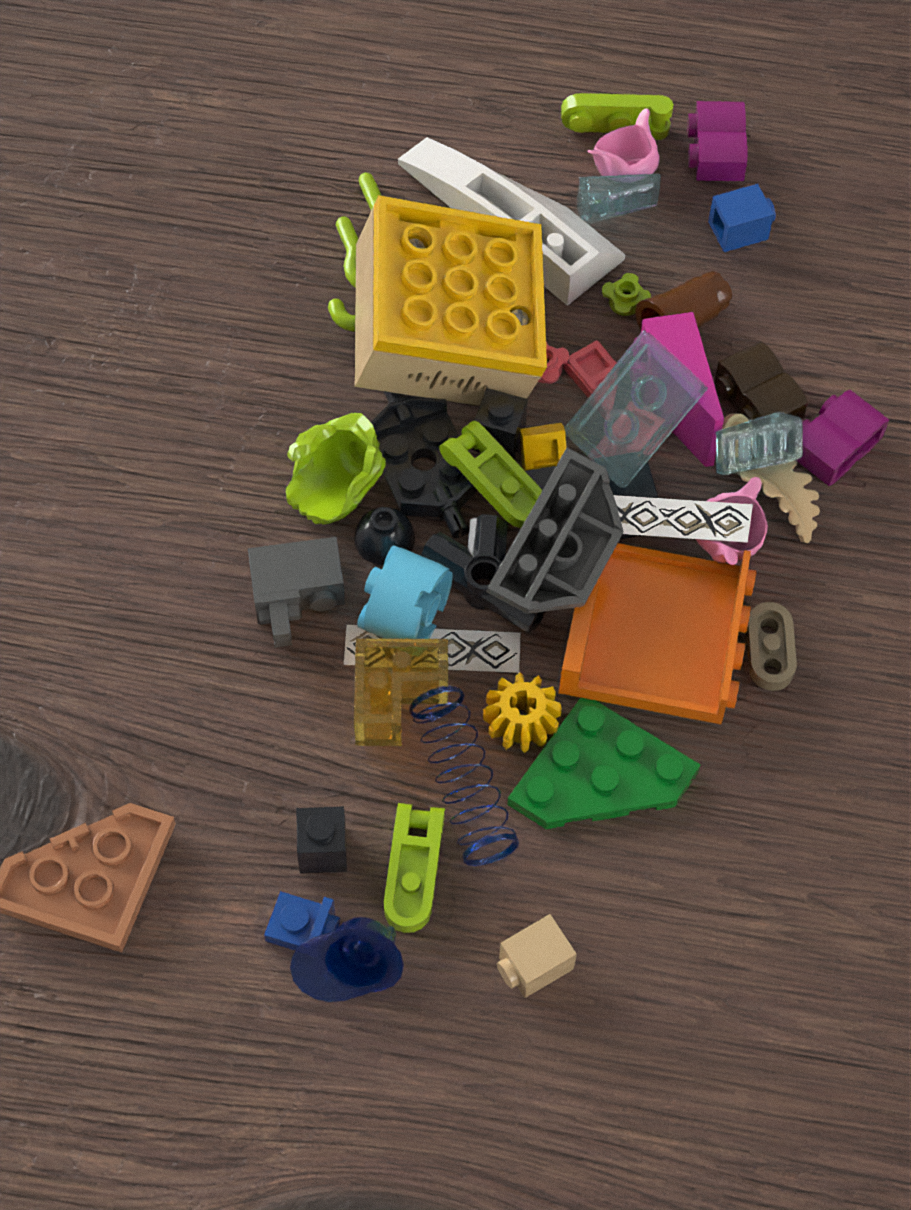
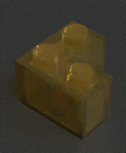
(393, 675)

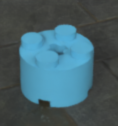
(405, 596)

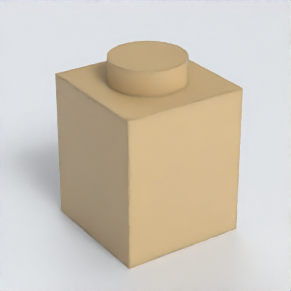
(536, 956)

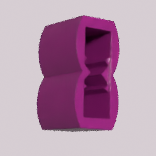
(718, 141)
(840, 436)

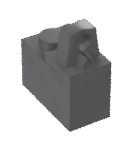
(293, 580)

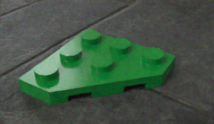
(600, 771)

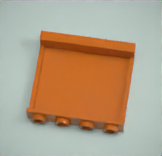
(661, 634)

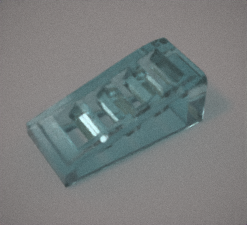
(615, 196)
(774, 442)

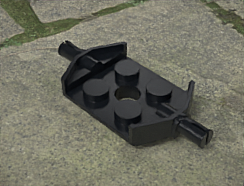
(415, 430)

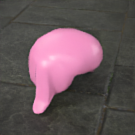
(627, 150)
(733, 551)

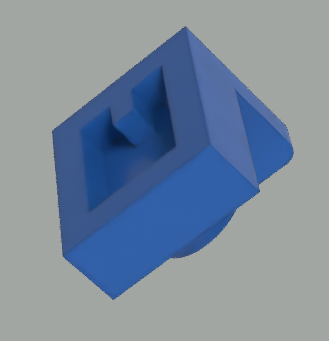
(300, 920)

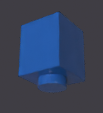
(741, 217)

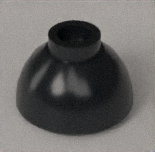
(381, 530)

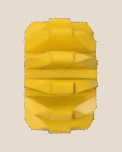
(539, 708)

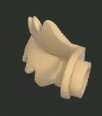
(786, 486)

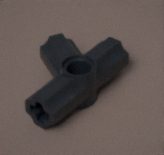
(479, 561)

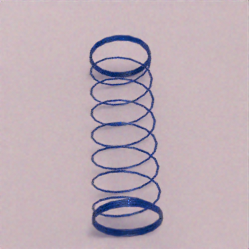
(486, 839)

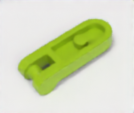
(613, 111)
(493, 473)
(413, 868)

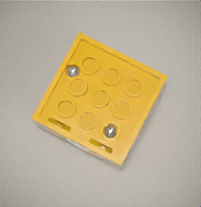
(448, 303)

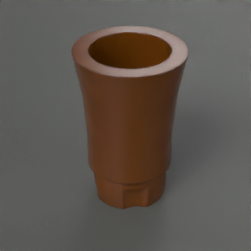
(700, 295)

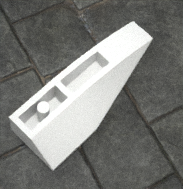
(571, 249)

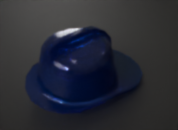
(348, 961)

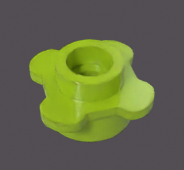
(623, 303)

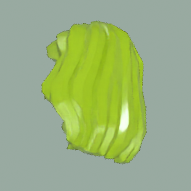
(334, 468)

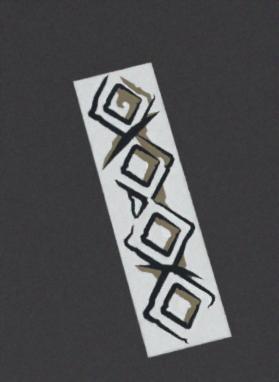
(684, 518)
(466, 648)

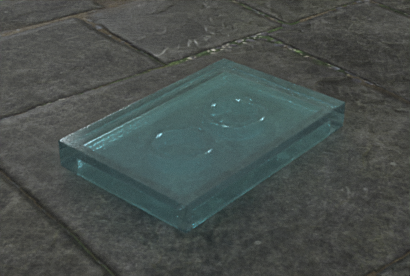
(635, 408)

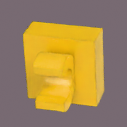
(542, 445)

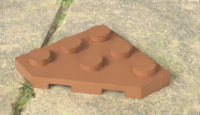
(89, 876)

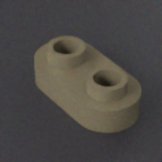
(771, 649)

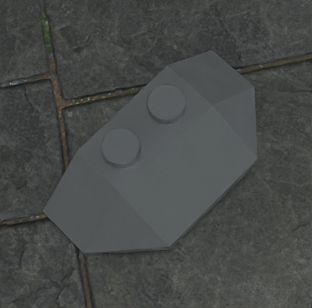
(562, 540)

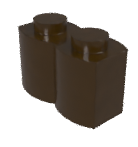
(758, 384)

